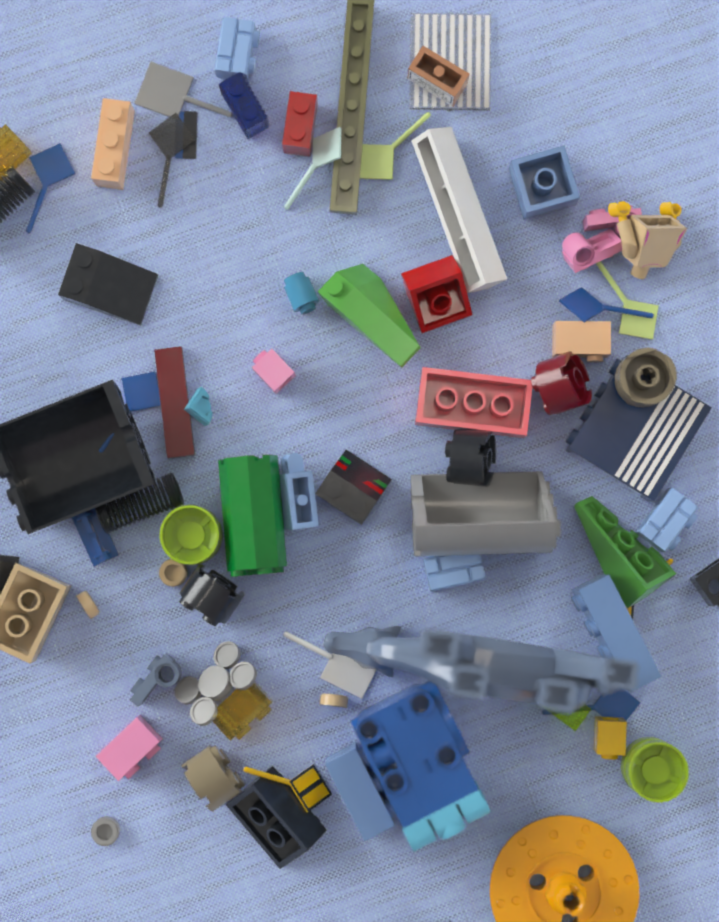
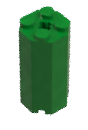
(252, 515)

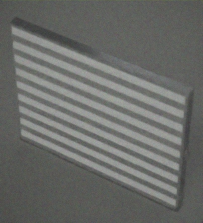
(462, 41)

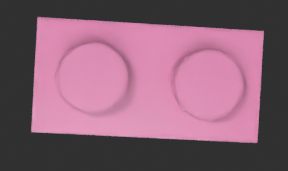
(129, 747)

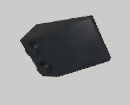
(107, 284)

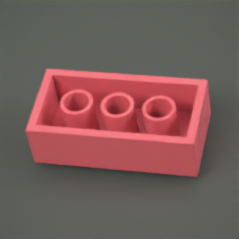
(474, 402)

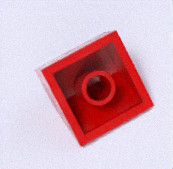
(437, 293)

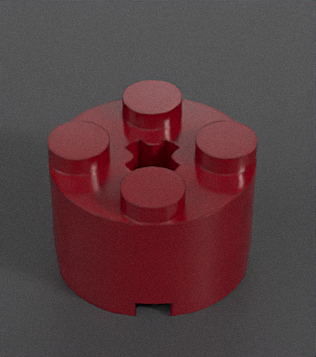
(562, 383)

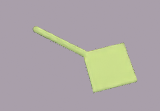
(378, 159)
(631, 324)

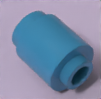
(301, 293)

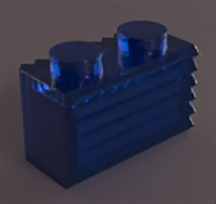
(244, 105)

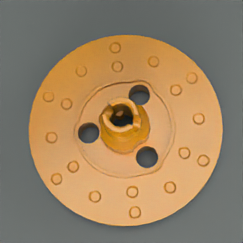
(557, 850)

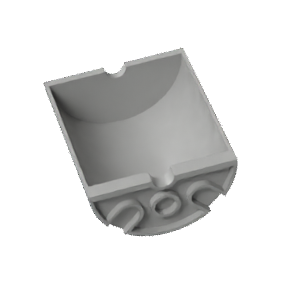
(504, 518)

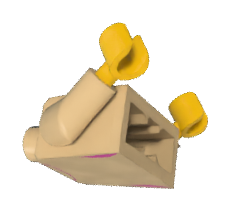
(648, 239)

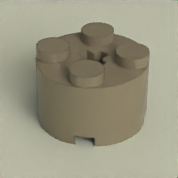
(646, 362)
(212, 777)

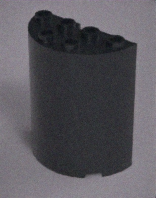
(57, 462)

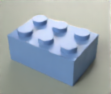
(361, 791)

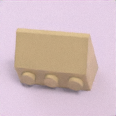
(29, 611)

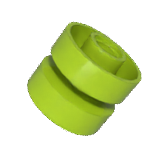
(191, 535)
(654, 769)

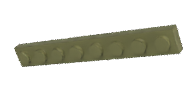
(352, 105)

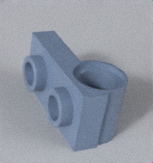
(144, 687)

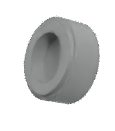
(105, 831)

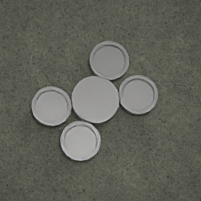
(215, 683)

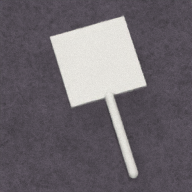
(341, 670)

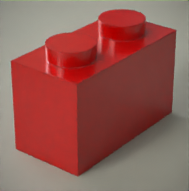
(300, 123)

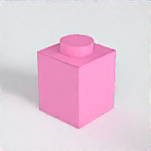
(272, 370)

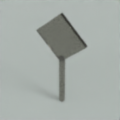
(171, 138)

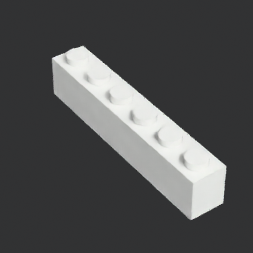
(459, 209)

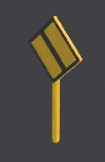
(307, 785)

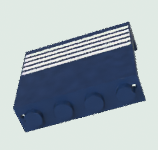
(637, 442)

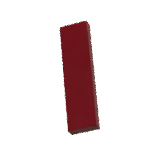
(173, 401)

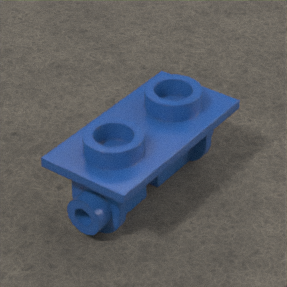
(96, 542)

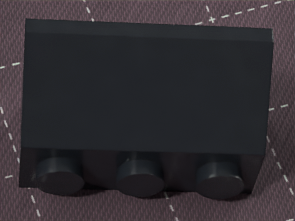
(276, 819)

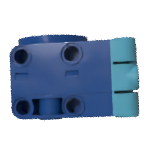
(421, 763)

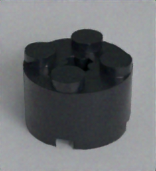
(471, 457)
(210, 595)

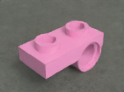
(601, 219)
(583, 253)

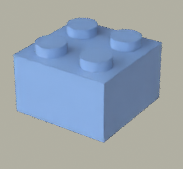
(544, 182)

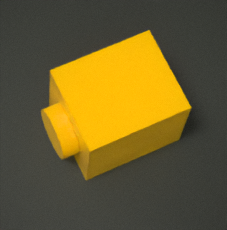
(610, 737)

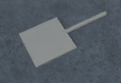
(166, 91)

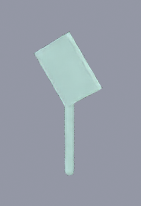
(325, 150)

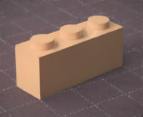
(113, 144)

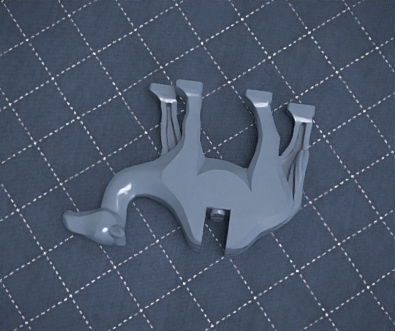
(488, 666)

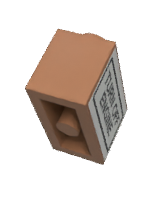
(438, 75)

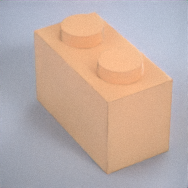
(582, 338)

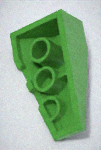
(368, 307)
(627, 561)

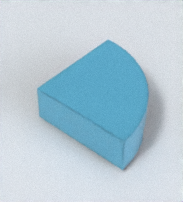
(200, 406)

